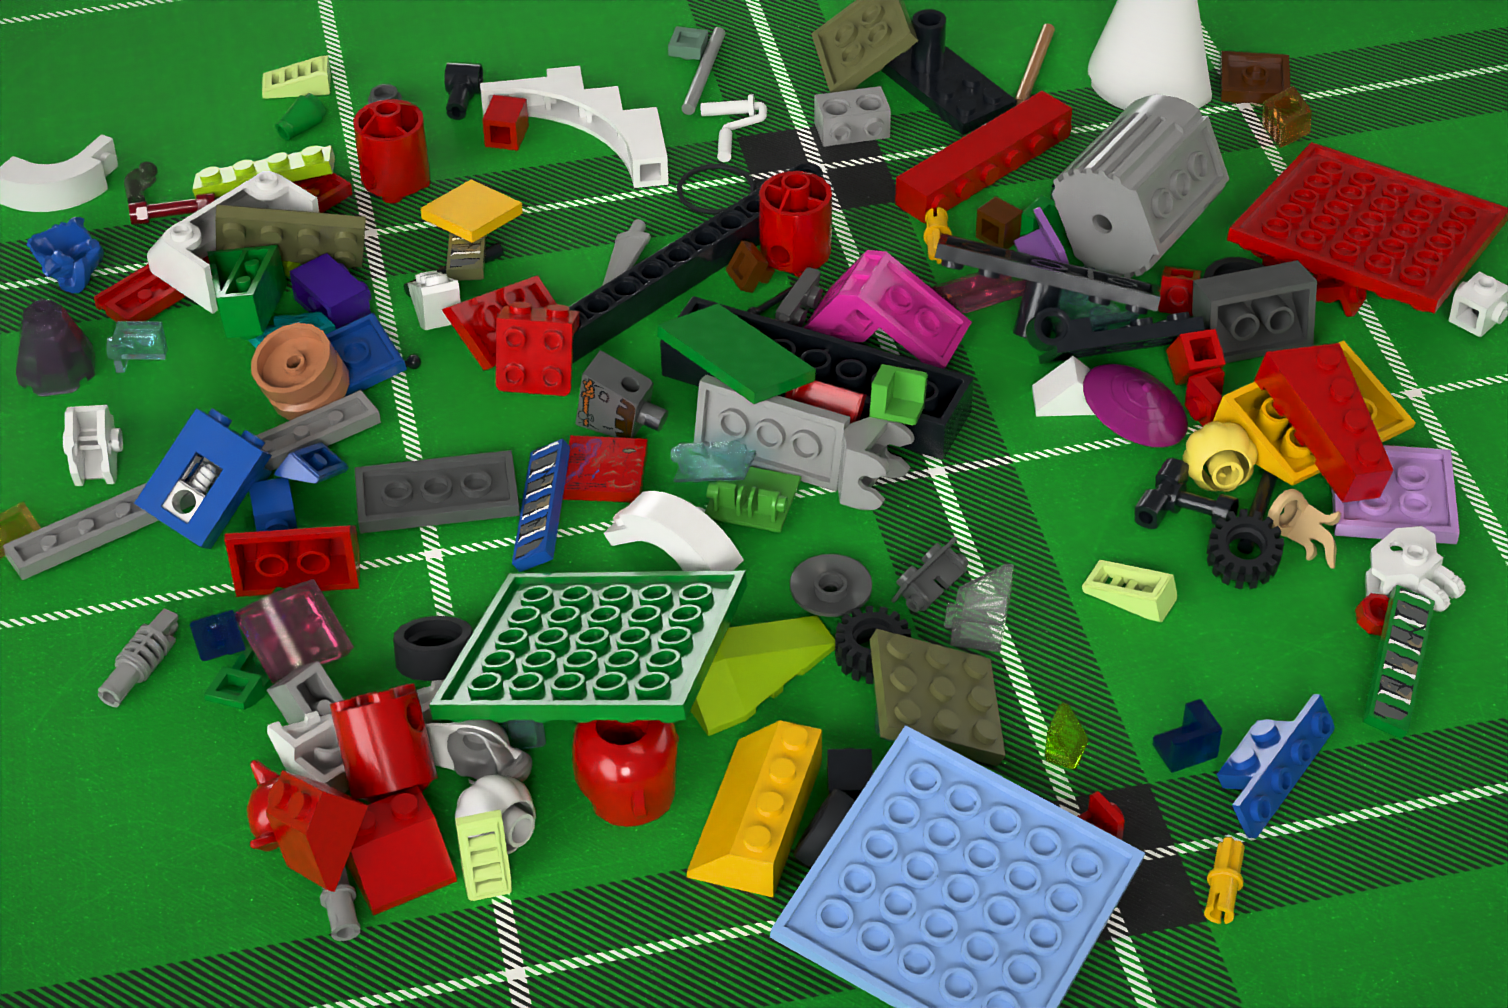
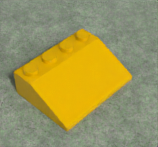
(1274, 435)

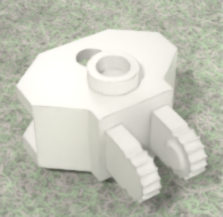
(91, 443)
(1414, 567)

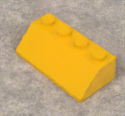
(759, 808)

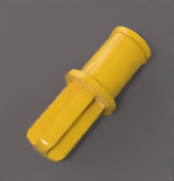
(935, 227)
(1225, 881)

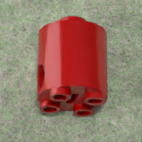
(391, 149)
(795, 221)
(383, 743)

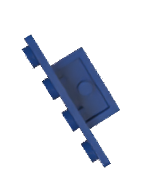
(1273, 761)

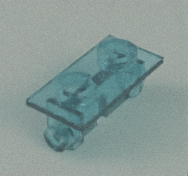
(723, 461)

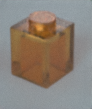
(1286, 117)

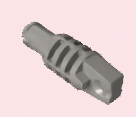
(140, 657)

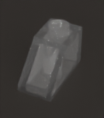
(981, 610)

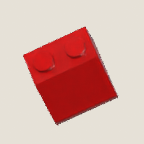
(314, 826)
(399, 852)

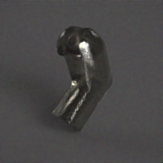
(139, 181)

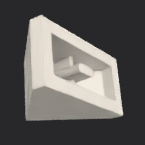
(1062, 391)

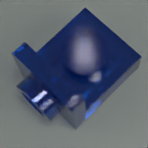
(217, 635)

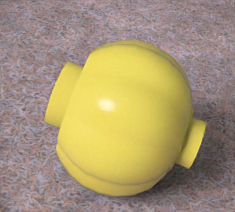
(1226, 453)

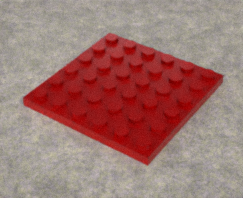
(1370, 226)

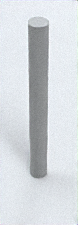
(703, 71)

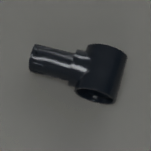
(461, 84)

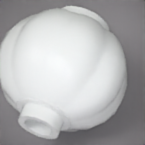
(502, 794)

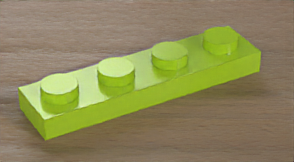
(298, 166)

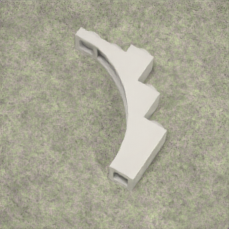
(598, 111)

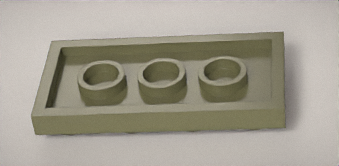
(297, 233)

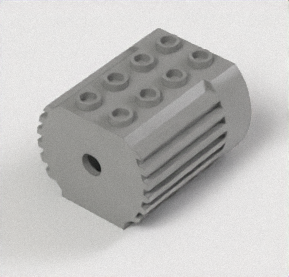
(1140, 185)

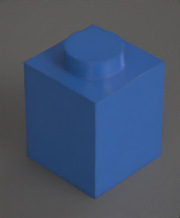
(273, 505)

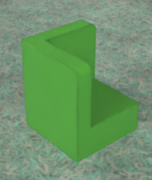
(898, 394)

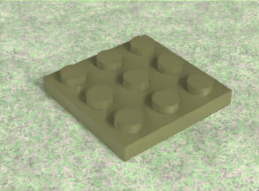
(862, 41)
(937, 694)

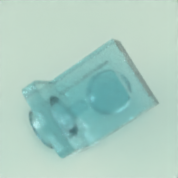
(136, 341)

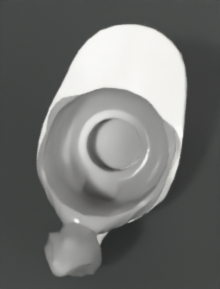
(477, 750)

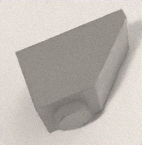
(304, 692)

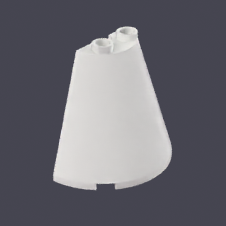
(1151, 51)

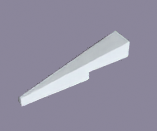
(313, 748)

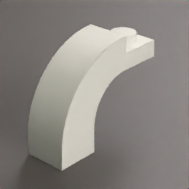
(58, 185)
(677, 529)

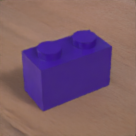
(330, 289)

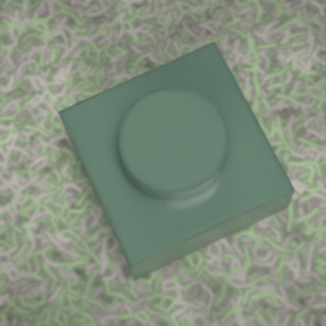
(688, 43)

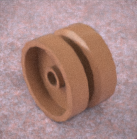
(299, 370)

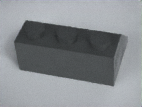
(1258, 309)

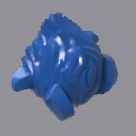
(67, 254)

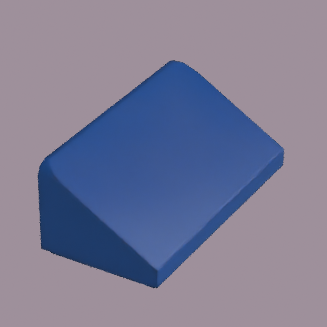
(311, 464)

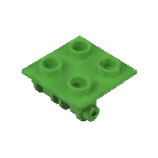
(755, 502)

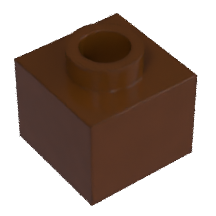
(998, 223)

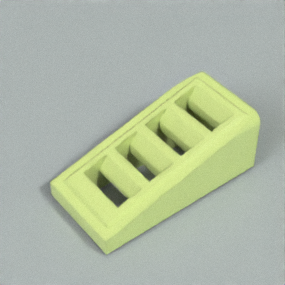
(298, 79)
(1152, 602)
(484, 857)

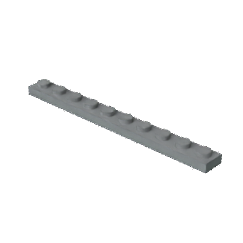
(121, 516)

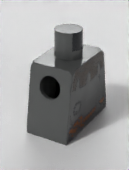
(617, 399)

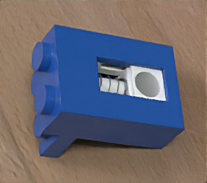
(209, 438)

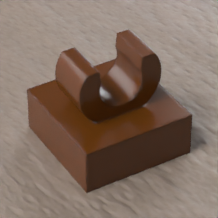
(749, 267)

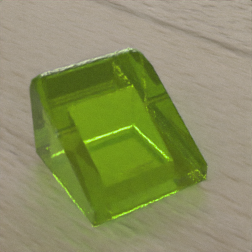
(1065, 739)

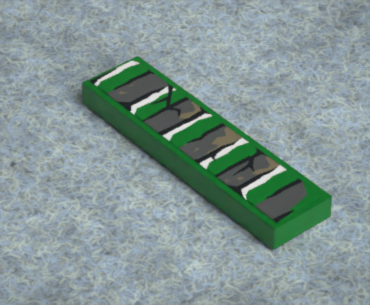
(1398, 662)

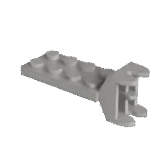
(805, 441)

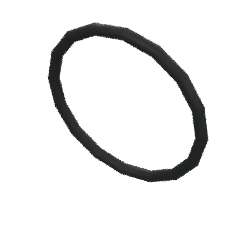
(706, 167)

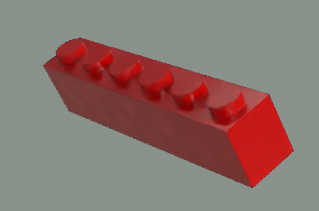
(983, 156)

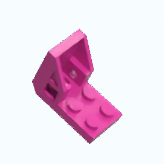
(890, 297)

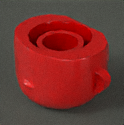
(626, 768)

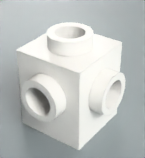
(1479, 304)

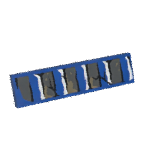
(541, 505)

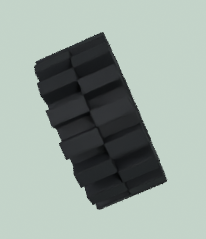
(1244, 528)
(858, 630)

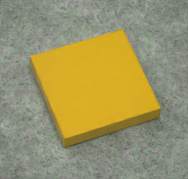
(471, 210)

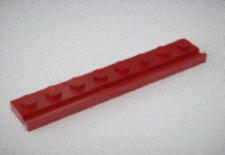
(146, 295)

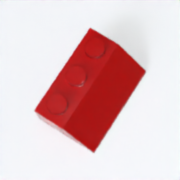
(293, 556)

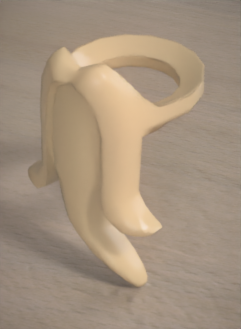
(1304, 523)

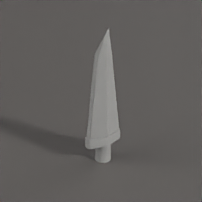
(627, 249)

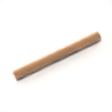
(1035, 63)

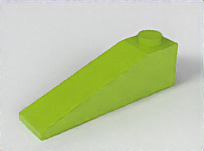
(755, 665)

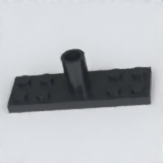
(945, 80)
(1045, 279)

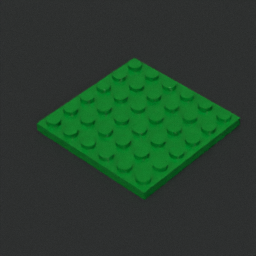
(592, 647)

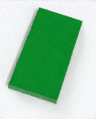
(736, 353)

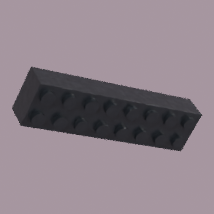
(853, 368)

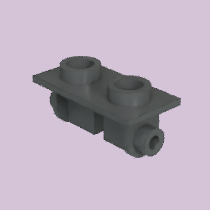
(919, 585)

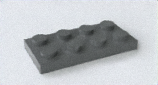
(436, 491)

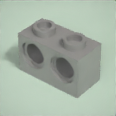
(852, 116)

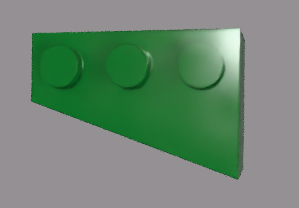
(247, 288)

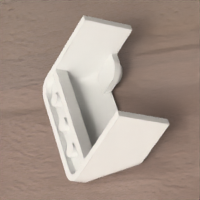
(180, 250)

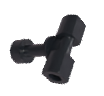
(1172, 496)

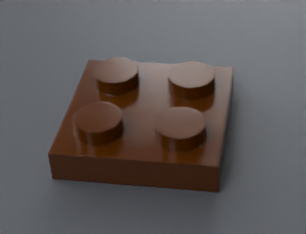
(1252, 76)

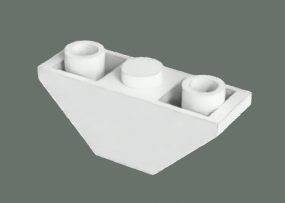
(431, 294)

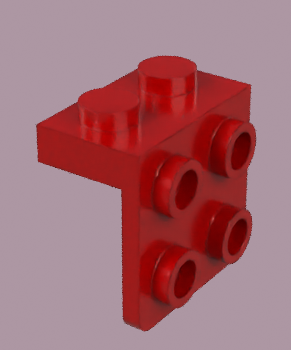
(535, 349)

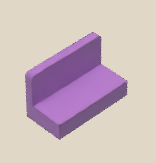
(1042, 241)

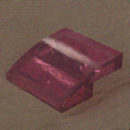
(978, 291)
(293, 629)

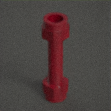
(142, 212)

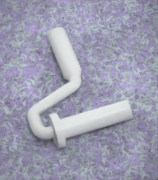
(729, 108)

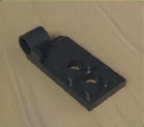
(1078, 340)

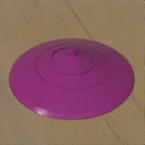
(1135, 405)

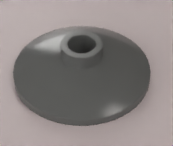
(830, 585)

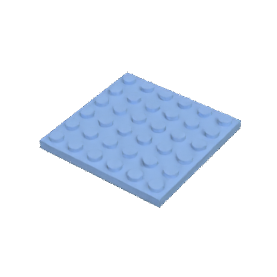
(956, 887)

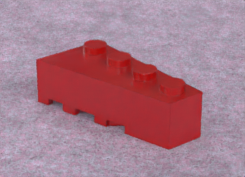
(1329, 417)

